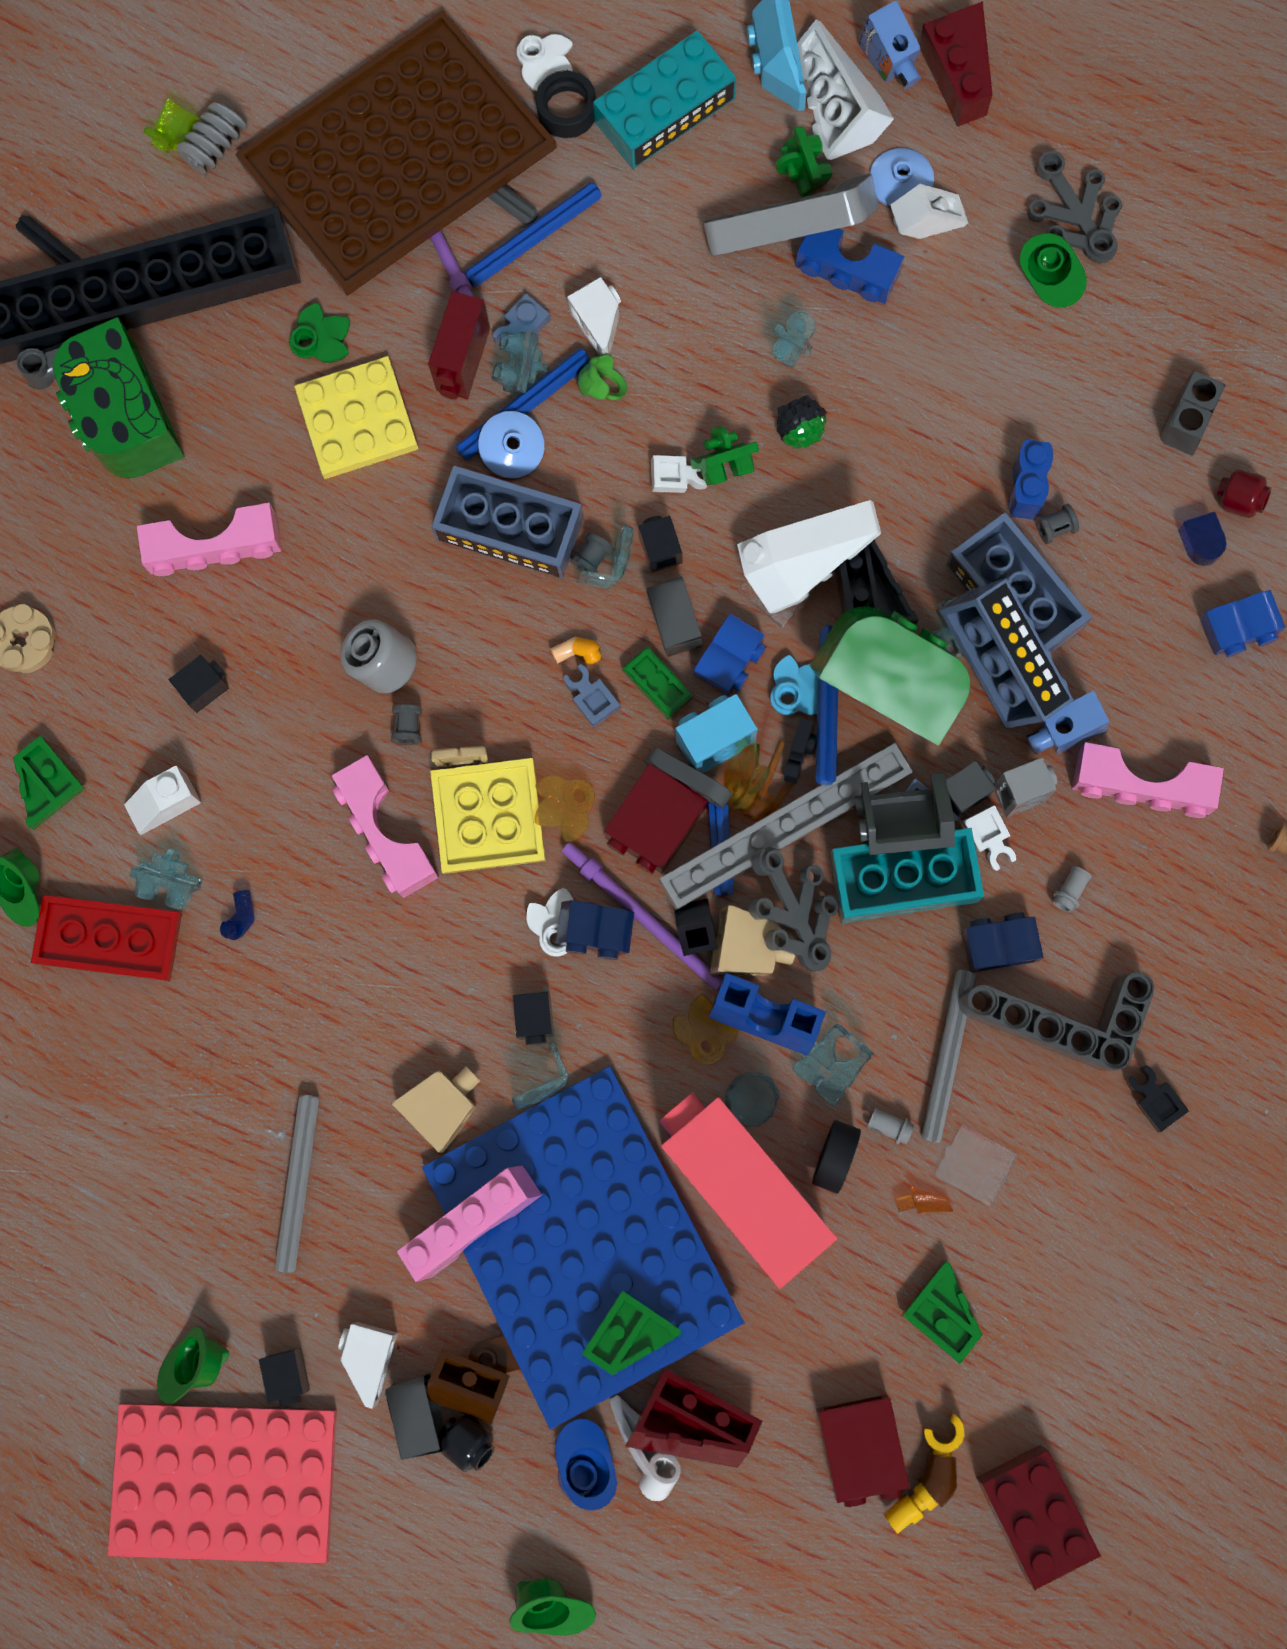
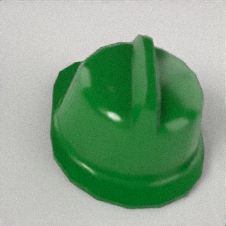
(1053, 270)
(17, 887)
(190, 1365)
(548, 1610)

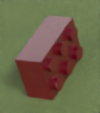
(1038, 1517)

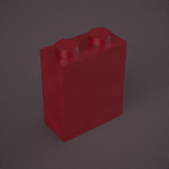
(459, 345)
(654, 820)
(863, 1450)

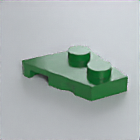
(44, 781)
(944, 1314)
(628, 1335)

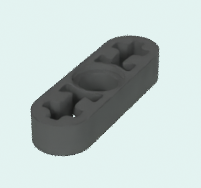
(688, 776)

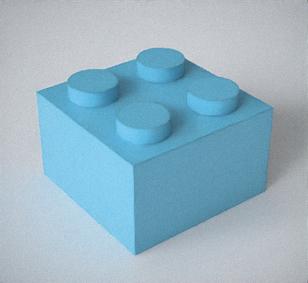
(715, 734)

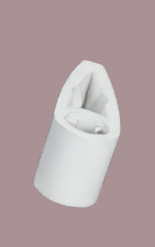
(658, 1469)

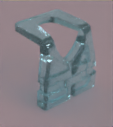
(619, 563)
(827, 1073)
(546, 1090)

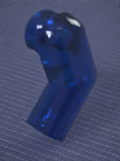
(242, 919)

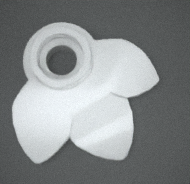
(549, 59)
(545, 921)

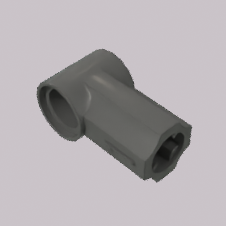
(33, 357)

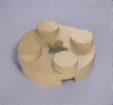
(39, 641)

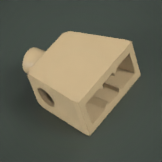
(743, 945)
(439, 1106)

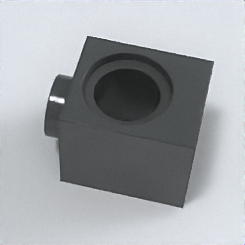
(970, 787)

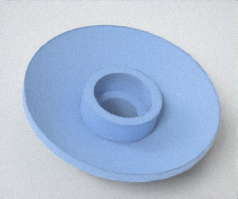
(889, 184)
(502, 459)

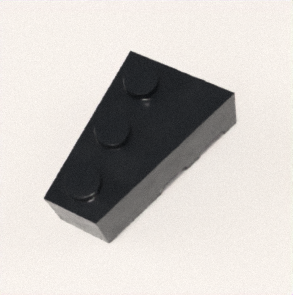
(869, 583)

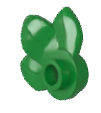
(324, 333)

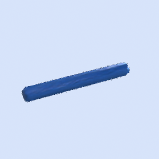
(533, 234)
(532, 398)
(826, 727)

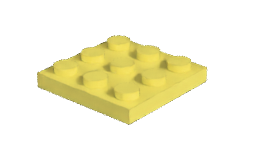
(356, 417)
(487, 815)

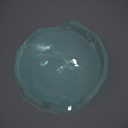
(752, 1098)

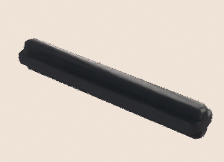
(45, 241)

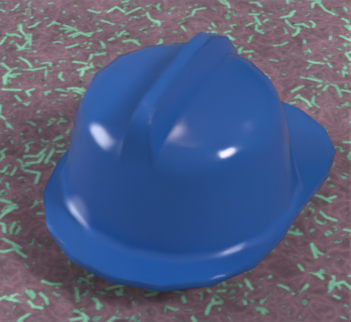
(585, 1465)

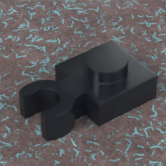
(803, 744)
(1159, 1103)

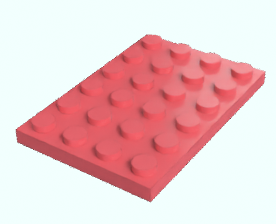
(223, 1483)

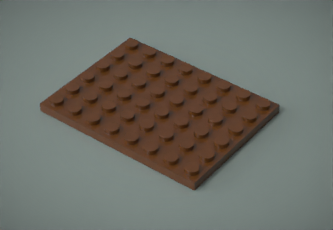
(395, 152)

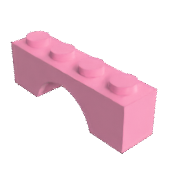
(250, 534)
(1103, 772)
(363, 791)
(472, 1218)

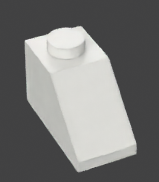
(928, 212)
(596, 313)
(161, 799)
(367, 1359)

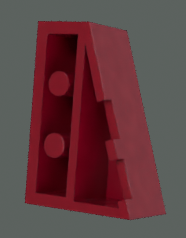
(960, 61)
(693, 1424)

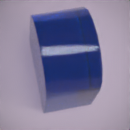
(1203, 539)

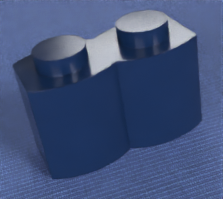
(594, 928)
(1002, 943)

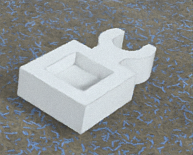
(673, 475)
(988, 834)

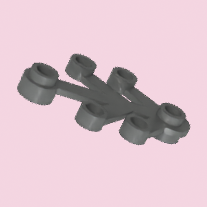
(1077, 212)
(795, 912)

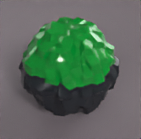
(801, 422)

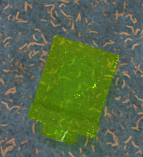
(171, 126)

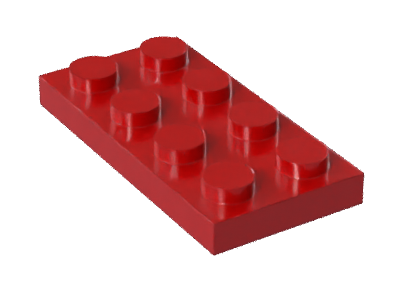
(106, 938)

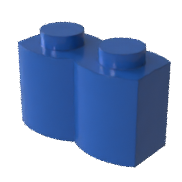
(1030, 479)
(1243, 623)
(730, 655)

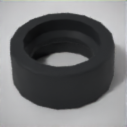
(561, 82)
(836, 1157)

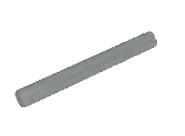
(947, 1060)
(297, 1183)

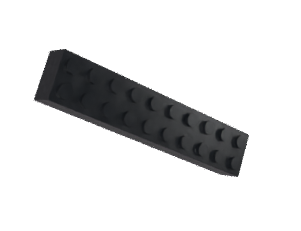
(147, 281)

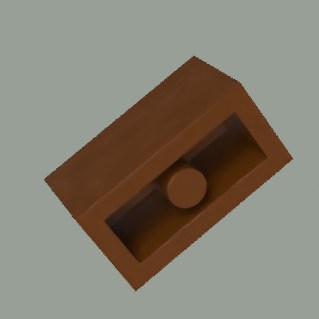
(466, 1386)

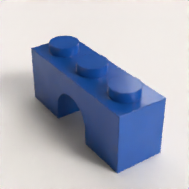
(869, 277)
(788, 1025)

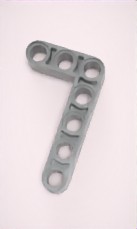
(841, 207)

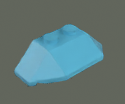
(777, 52)

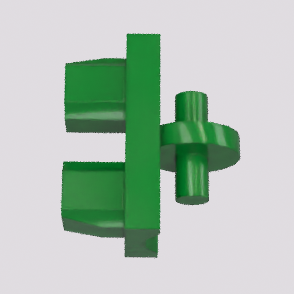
(800, 163)
(738, 455)

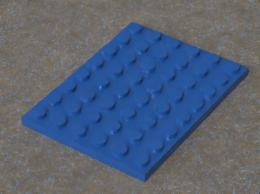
(596, 1231)

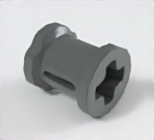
(1057, 523)
(592, 553)
(406, 724)

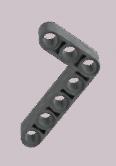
(1063, 1028)

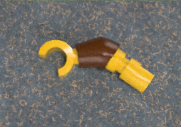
(936, 1484)

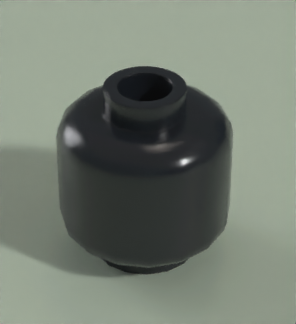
(466, 1443)

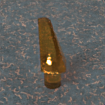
(923, 1202)

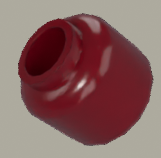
(1244, 493)

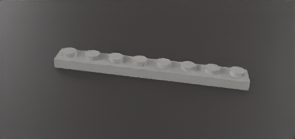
(783, 826)

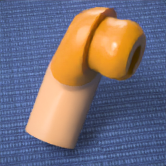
(577, 646)

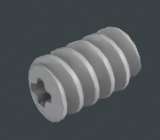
(209, 136)

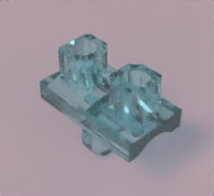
(794, 338)
(523, 363)
(165, 875)

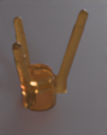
(762, 804)

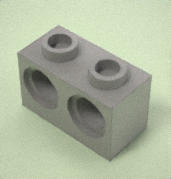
(1025, 787)

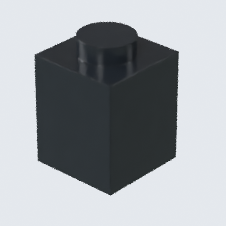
(660, 543)
(199, 682)
(696, 927)
(533, 1017)
(284, 1377)

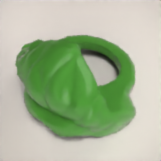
(592, 384)

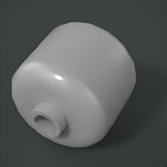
(378, 656)

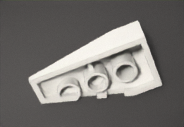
(842, 99)
(796, 557)

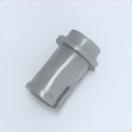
(1071, 890)
(890, 1126)

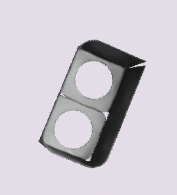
(1172, 432)
(674, 616)
(414, 1418)

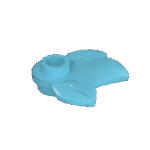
(797, 682)

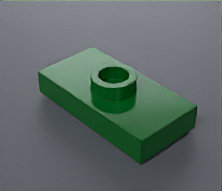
(657, 683)

